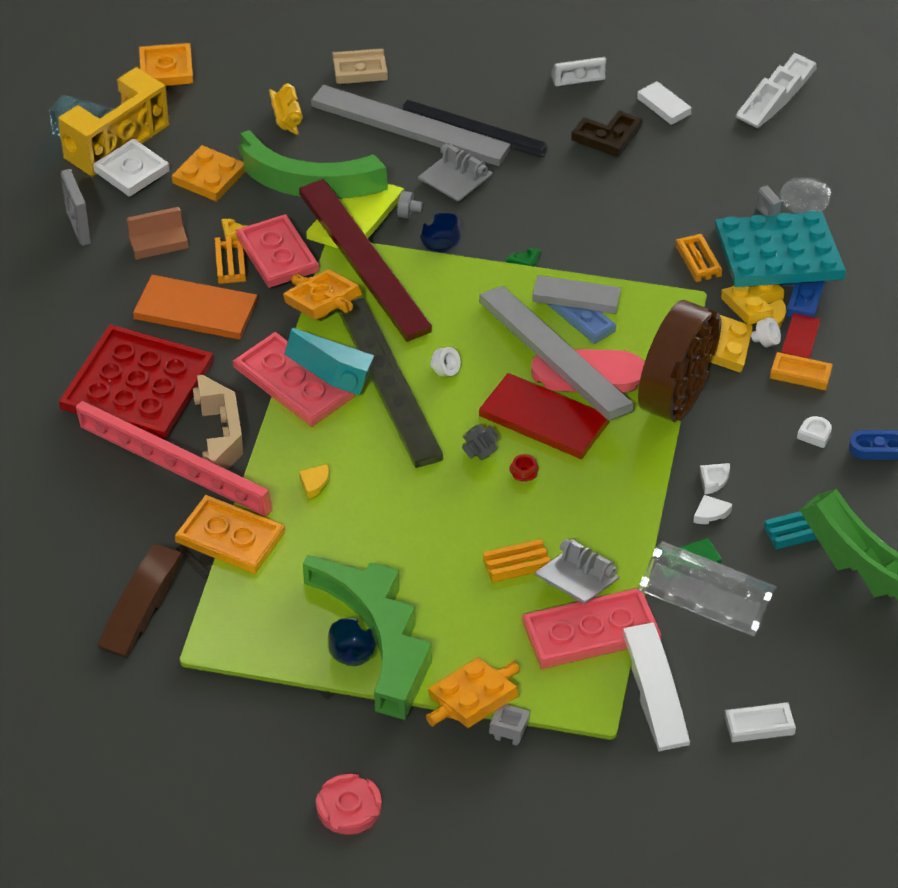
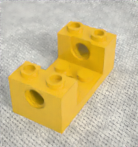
(139, 117)

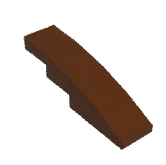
(139, 600)

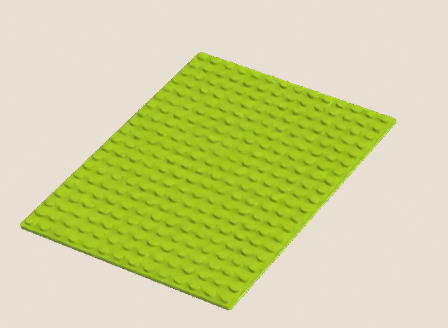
(447, 513)

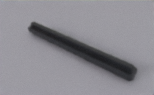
(517, 141)

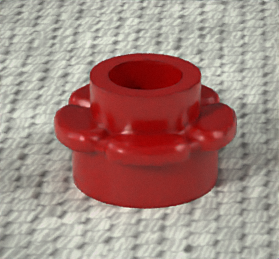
(524, 468)

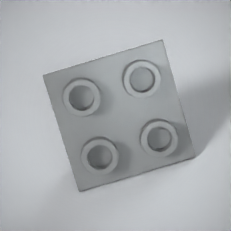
(456, 173)
(579, 571)

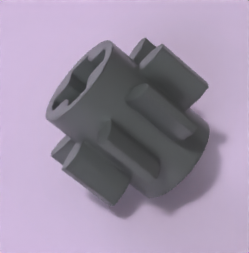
(480, 441)

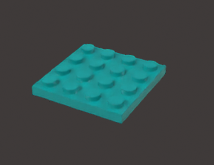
(779, 249)

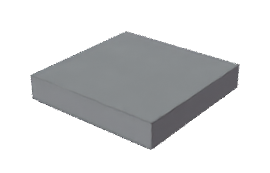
(75, 207)

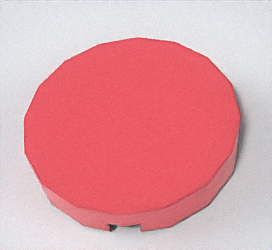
(348, 804)

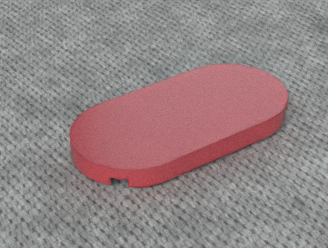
(617, 366)

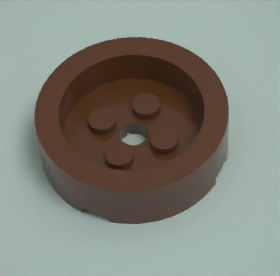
(679, 360)

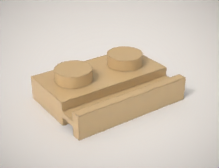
(359, 66)

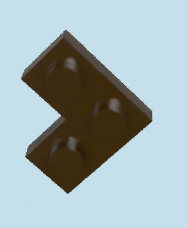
(608, 138)

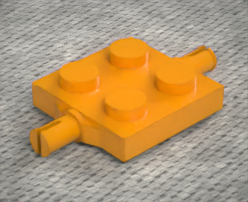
(321, 294)
(472, 692)

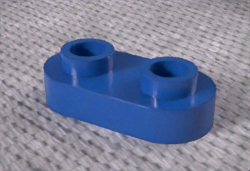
(874, 444)

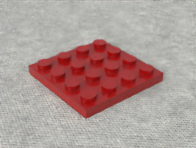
(138, 379)

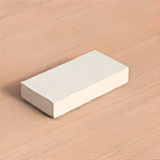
(664, 103)
(760, 722)

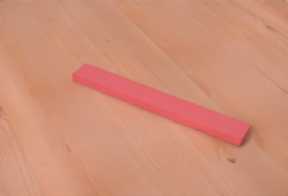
(174, 458)

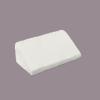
(579, 71)

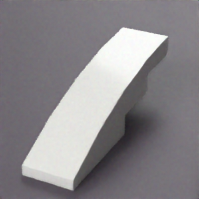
(776, 91)
(656, 687)

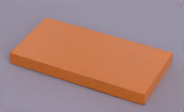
(195, 307)

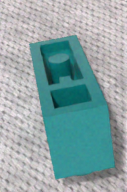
(330, 361)

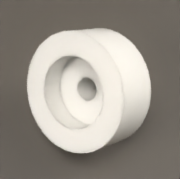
(767, 332)
(445, 361)

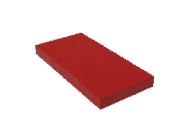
(544, 415)

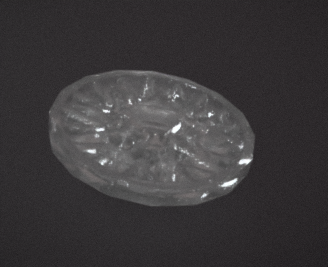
(805, 194)

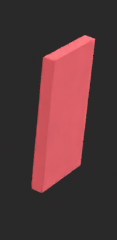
(289, 382)
(587, 629)

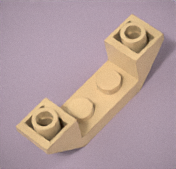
(220, 400)

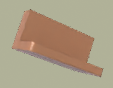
(156, 233)

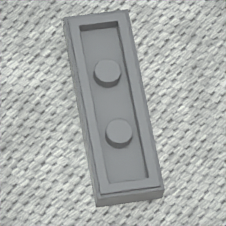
(576, 294)

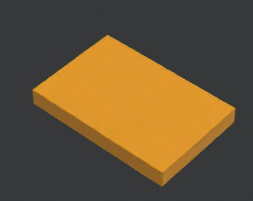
(230, 534)

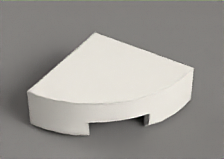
(714, 476)
(711, 509)

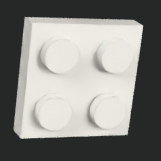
(131, 167)

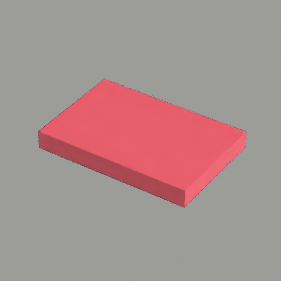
(277, 250)

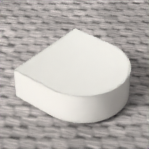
(815, 431)

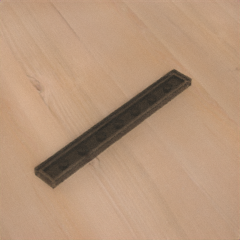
(392, 386)

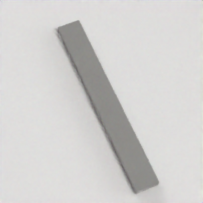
(409, 124)
(556, 353)

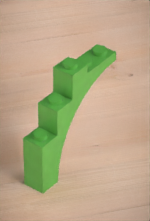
(852, 543)
(373, 597)

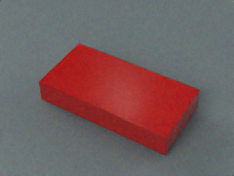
(801, 336)

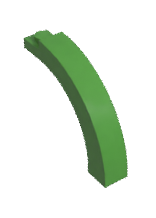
(287, 175)

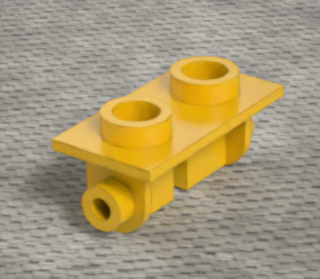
(286, 108)

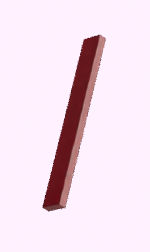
(365, 260)

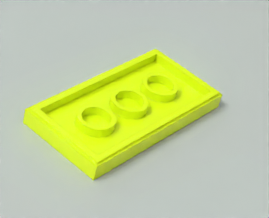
(366, 211)

